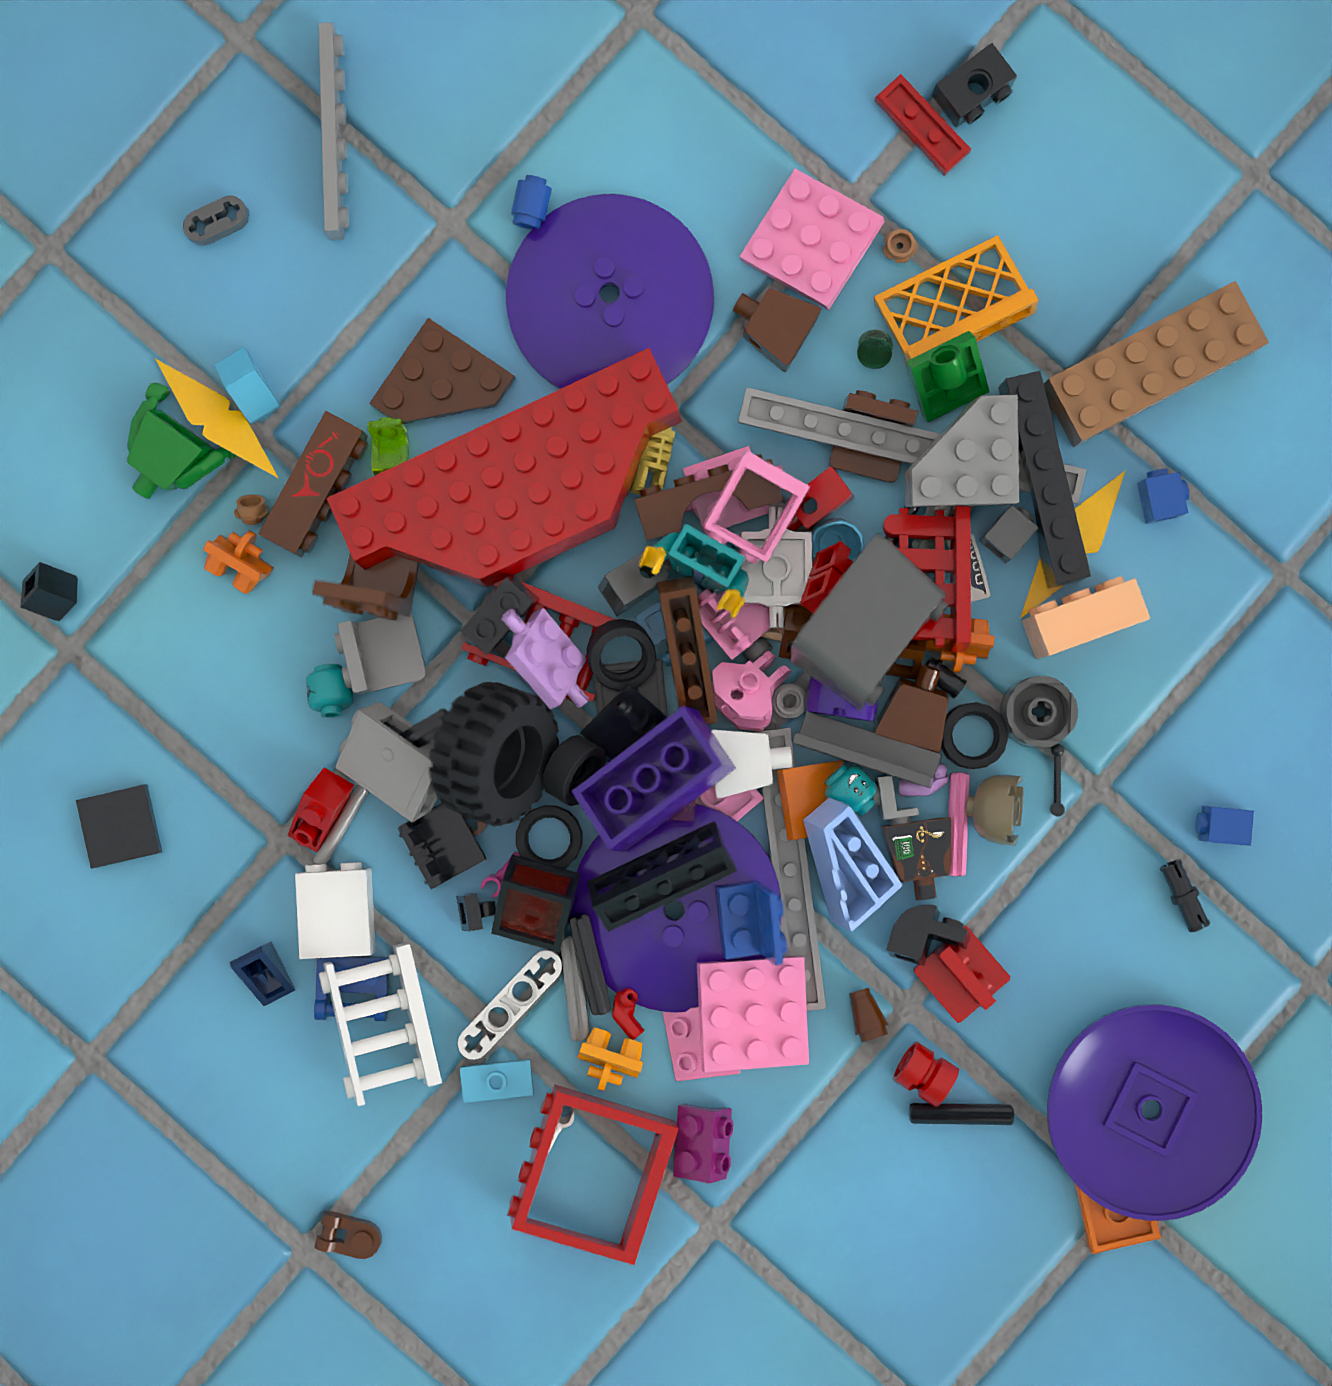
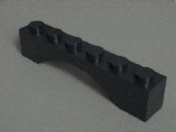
(1058, 530)

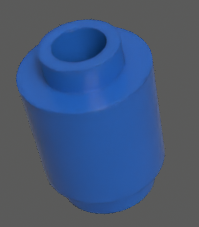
(530, 202)

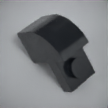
(916, 930)

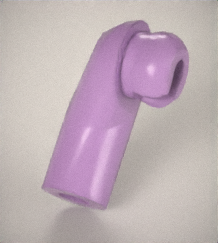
(910, 789)

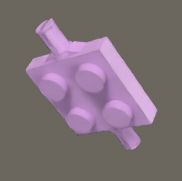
(545, 658)

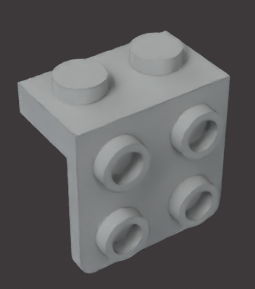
(380, 653)

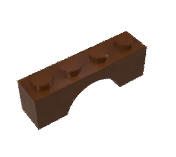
(663, 510)

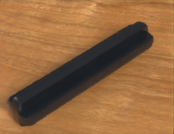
(590, 964)
(961, 1114)

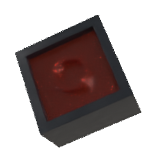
(535, 903)

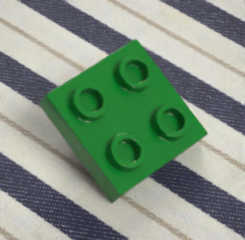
(948, 376)

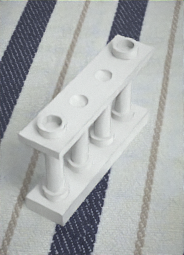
(415, 1032)

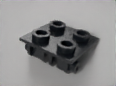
(623, 722)
(441, 845)

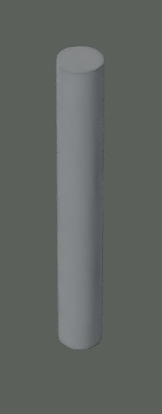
(341, 825)

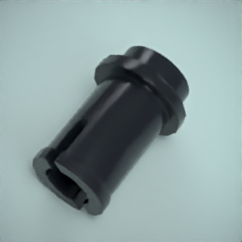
(948, 680)

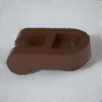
(361, 1239)

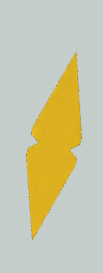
(221, 425)
(1093, 520)

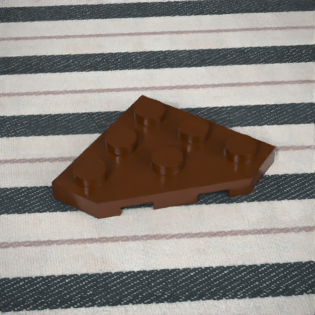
(440, 378)

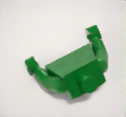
(166, 450)

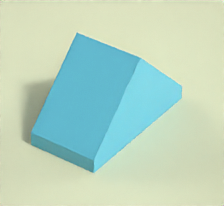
(246, 385)

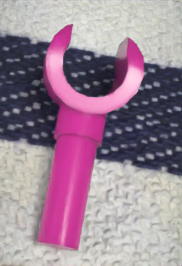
(497, 877)

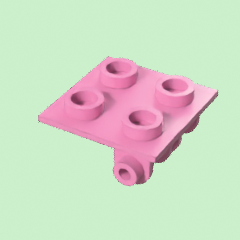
(730, 633)
(685, 1047)

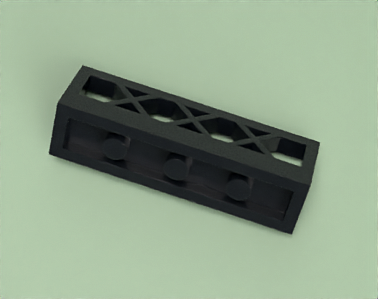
(661, 881)

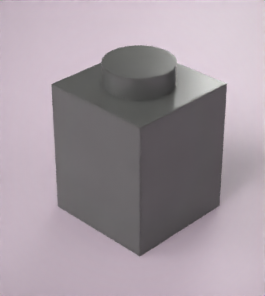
(1009, 533)

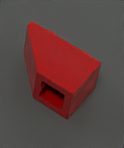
(319, 809)

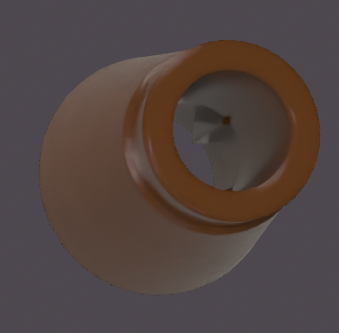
(867, 1016)

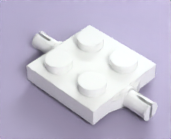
(784, 575)

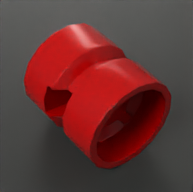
(929, 1076)

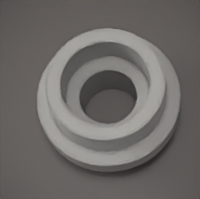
(789, 689)

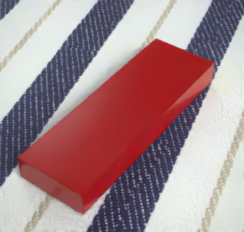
(922, 124)

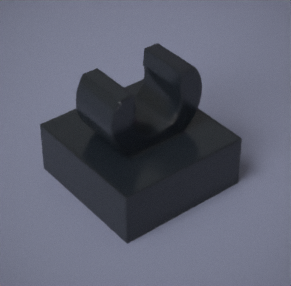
(472, 911)

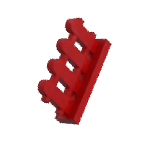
(940, 561)

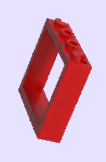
(647, 1191)

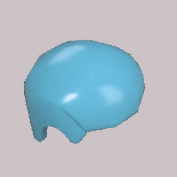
(834, 531)

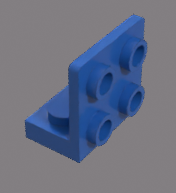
(750, 921)

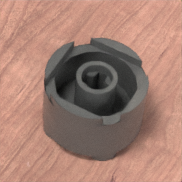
(1050, 696)

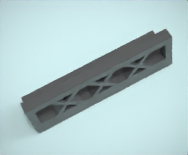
(868, 749)

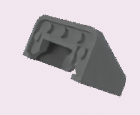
(867, 623)

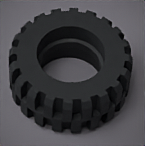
(493, 753)

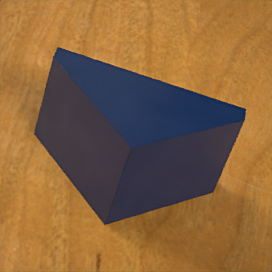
(263, 974)

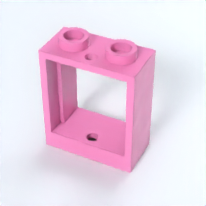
(774, 475)

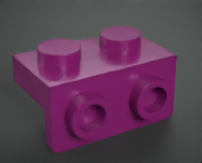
(702, 1143)

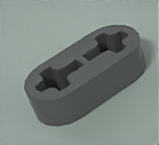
(211, 213)

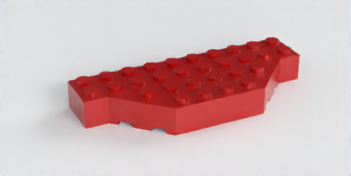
(516, 483)

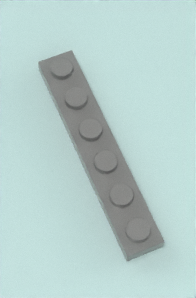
(332, 117)

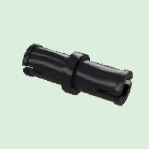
(1184, 895)

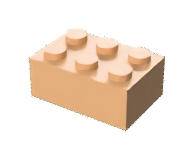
(1085, 616)

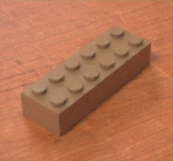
(1154, 364)

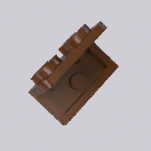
(865, 464)

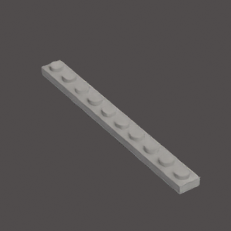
(856, 432)

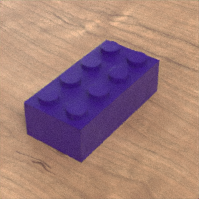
(653, 779)

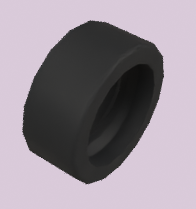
(609, 631)
(999, 731)
(570, 766)
(550, 811)

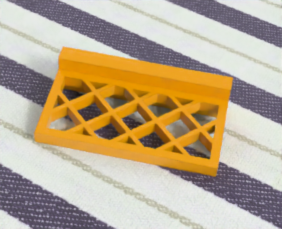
(981, 323)

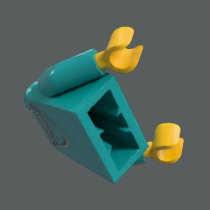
(705, 560)

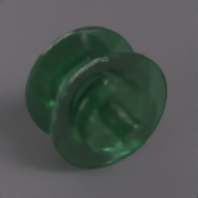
(874, 349)

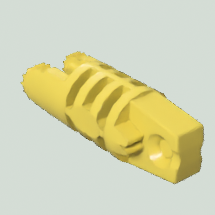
(654, 460)

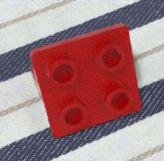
(962, 977)

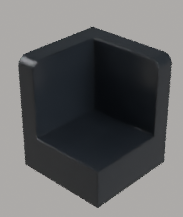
(49, 591)

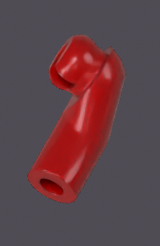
(623, 1013)

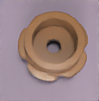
(906, 239)
(251, 509)

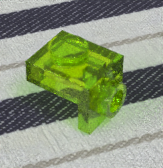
(388, 443)

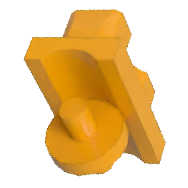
(625, 1062)

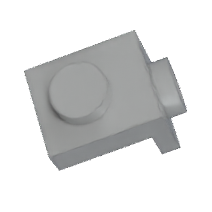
(887, 803)

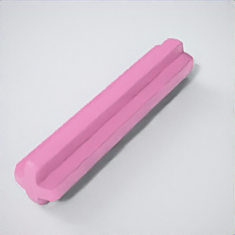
(957, 809)

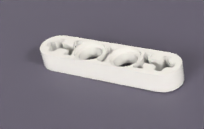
(513, 1006)

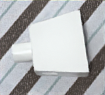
(752, 760)

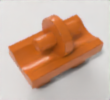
(241, 556)
(979, 647)

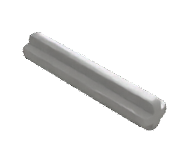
(574, 992)

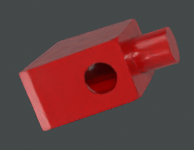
(830, 495)

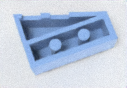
(848, 864)

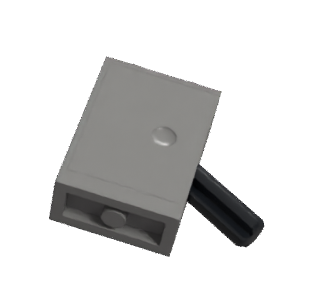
(392, 758)

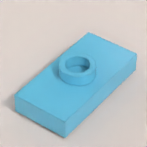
(496, 1080)

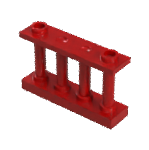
(570, 617)

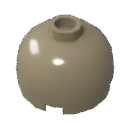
(997, 808)

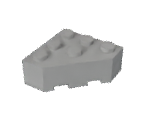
(971, 459)

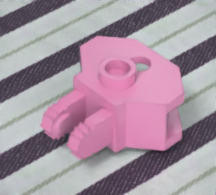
(747, 691)

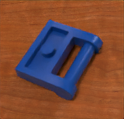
(376, 985)

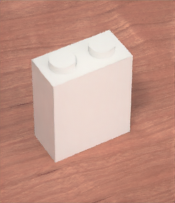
(335, 911)

